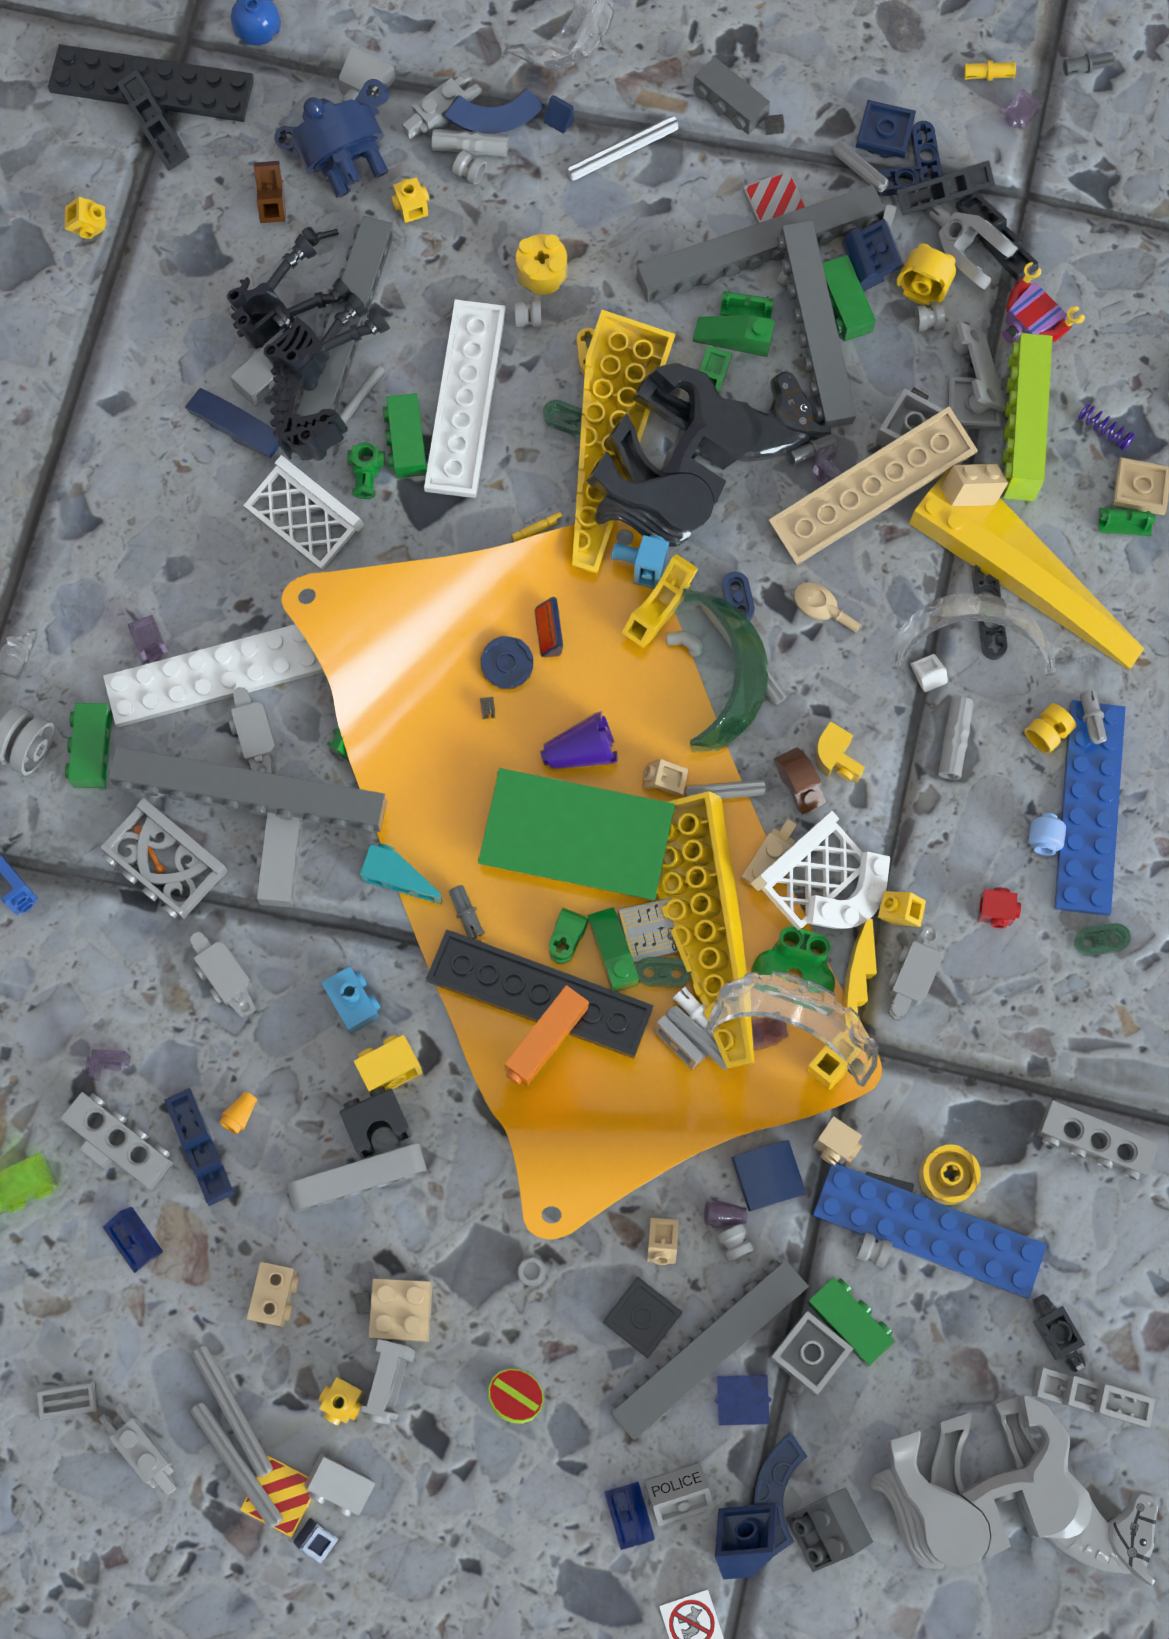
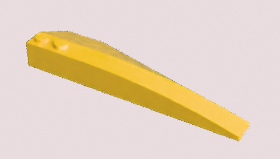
(614, 368)
(1025, 566)
(706, 912)

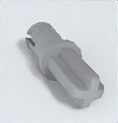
(1093, 716)

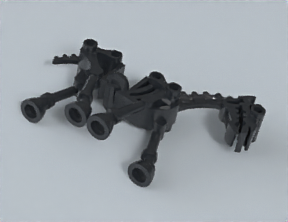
(298, 353)

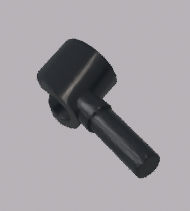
(314, 237)

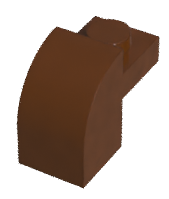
(270, 192)
(801, 778)

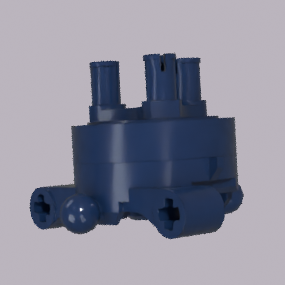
(338, 135)

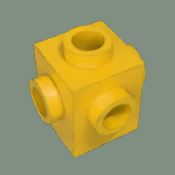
(410, 199)
(85, 218)
(351, 1401)

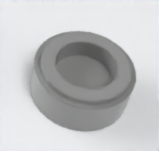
(531, 1271)

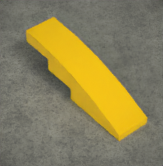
(860, 967)

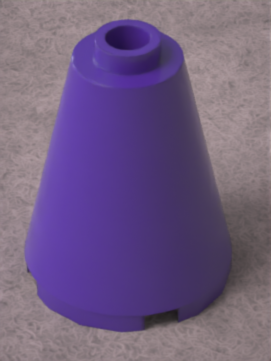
(581, 745)

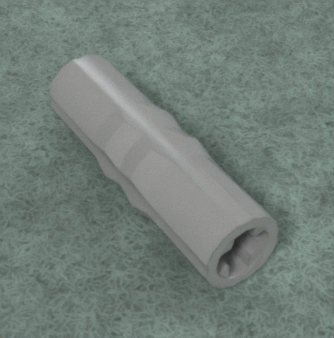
(472, 142)
(956, 738)

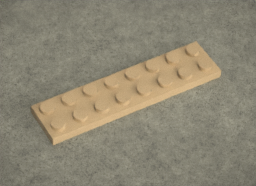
(873, 485)

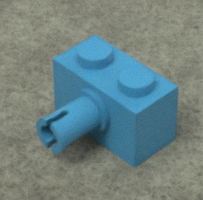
(648, 559)
(351, 999)

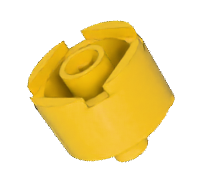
(541, 263)
(926, 275)
(956, 1161)

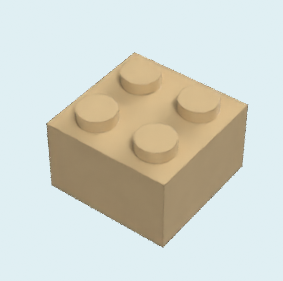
(400, 1310)

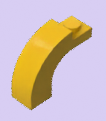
(662, 602)

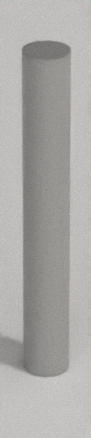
(361, 394)

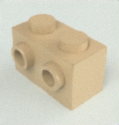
(974, 485)
(838, 1143)
(273, 1294)

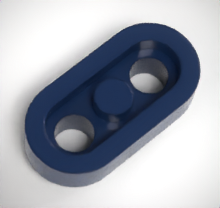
(741, 598)

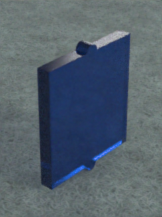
(743, 1400)

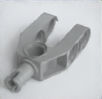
(956, 245)

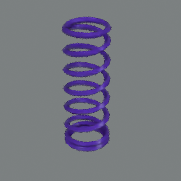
(1124, 442)

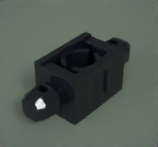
(1074, 1359)

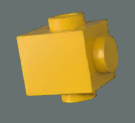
(902, 909)

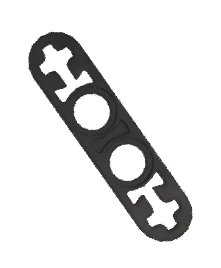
(1000, 640)

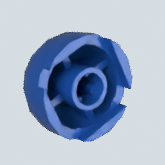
(255, 21)

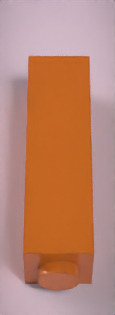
(545, 1036)

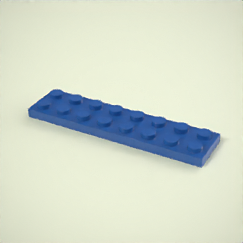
(1090, 814)
(930, 1230)

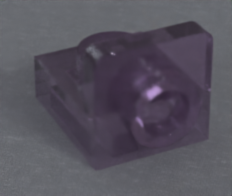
(109, 1058)

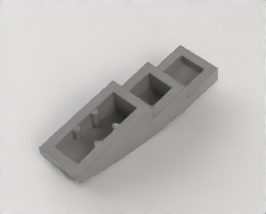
(1093, 1397)

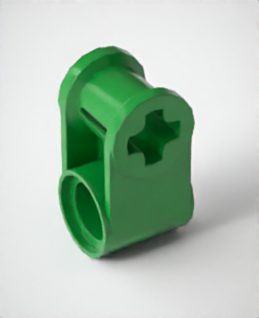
(568, 931)

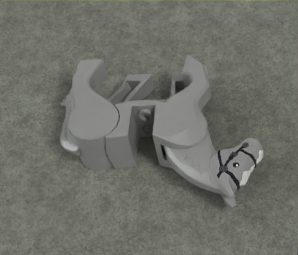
(961, 1525)

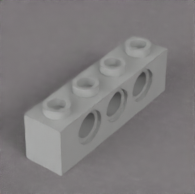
(80, 1117)
(1141, 1150)

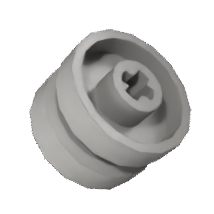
(24, 740)

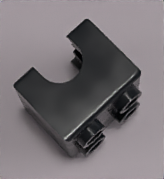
(371, 1114)

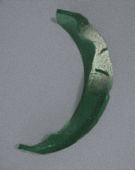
(749, 679)

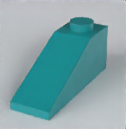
(391, 871)

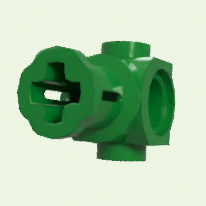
(365, 470)

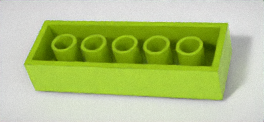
(1027, 416)

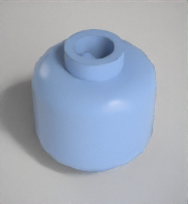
(1047, 834)

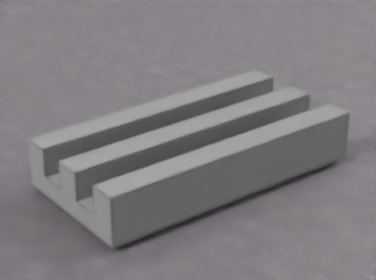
(92, 1397)

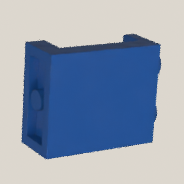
(21, 897)

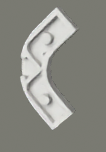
(863, 901)

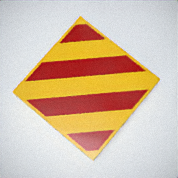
(287, 1492)

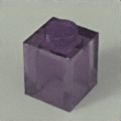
(147, 638)

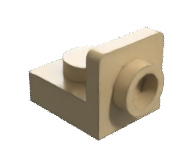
(665, 776)
(663, 1241)

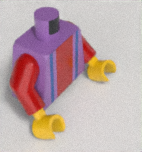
(1035, 312)

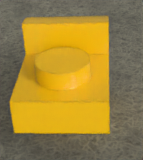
(831, 755)
(828, 1067)

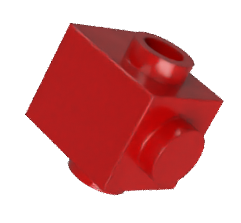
(999, 907)

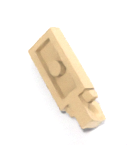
(772, 848)

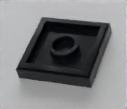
(642, 1317)

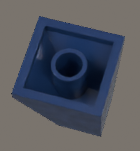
(745, 1539)

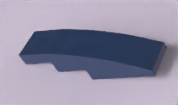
(234, 422)
(199, 1147)

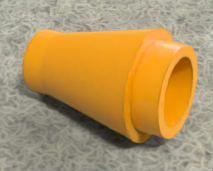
(238, 1113)

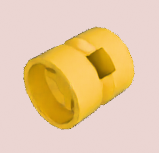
(1052, 725)

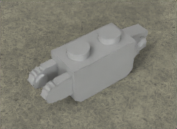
(429, 110)
(253, 731)
(224, 973)
(916, 973)
(141, 1450)

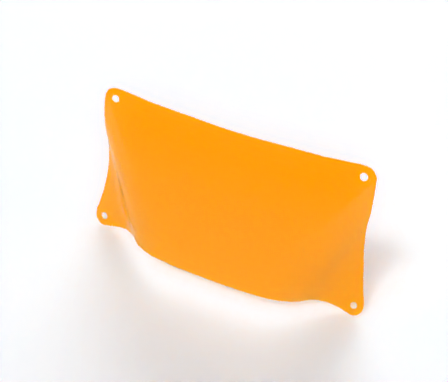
(407, 695)

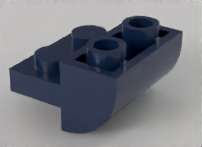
(872, 253)

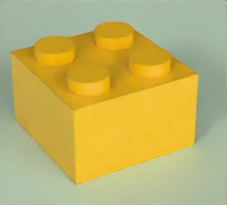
(388, 1064)

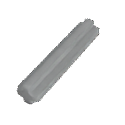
(860, 166)
(730, 789)
(695, 1034)

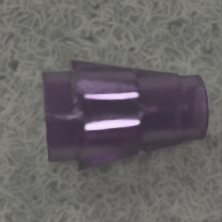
(724, 1214)

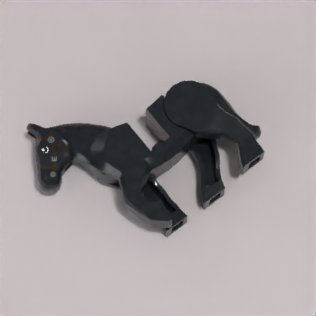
(719, 429)

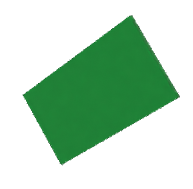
(576, 834)

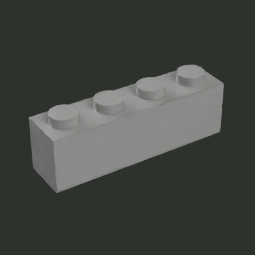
(278, 861)

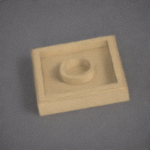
(1141, 486)

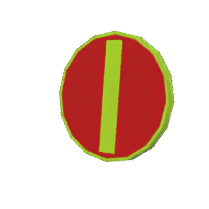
(515, 1396)

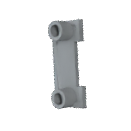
(986, 386)

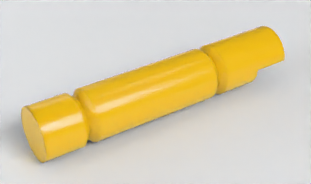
(536, 527)

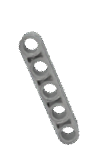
(356, 1178)

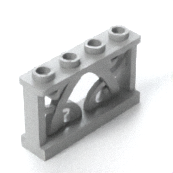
(154, 824)
(387, 1381)

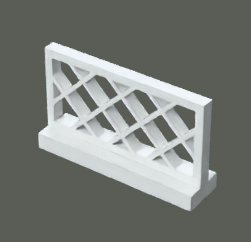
(312, 492)
(792, 858)

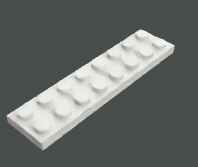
(465, 399)
(209, 675)

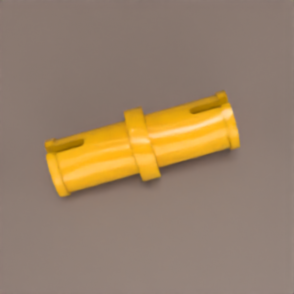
(990, 70)

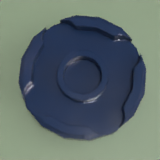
(506, 662)

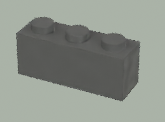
(731, 95)

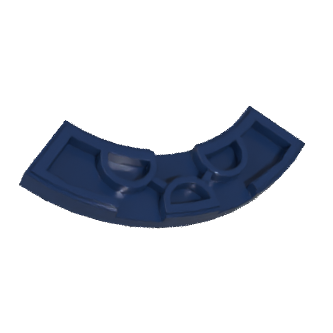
(494, 119)
(773, 1480)

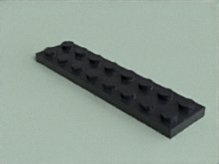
(175, 84)
(530, 988)

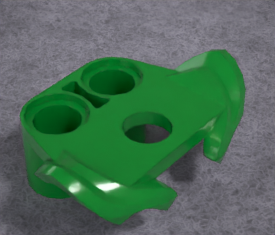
(798, 957)

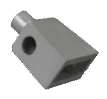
(360, 68)

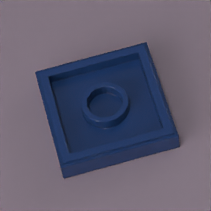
(885, 129)

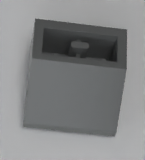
(829, 1530)

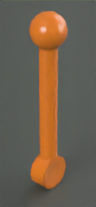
(159, 868)

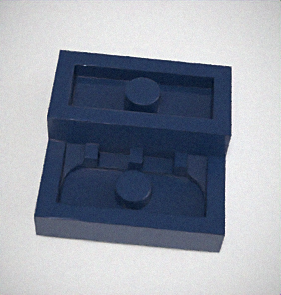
(768, 1175)

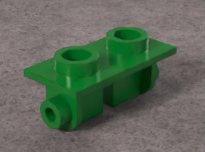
(744, 304)
(1125, 521)

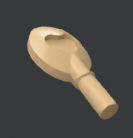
(820, 604)

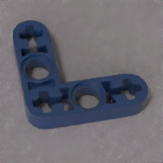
(919, 171)

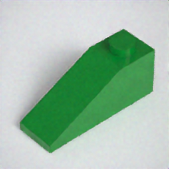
(737, 333)
(613, 950)

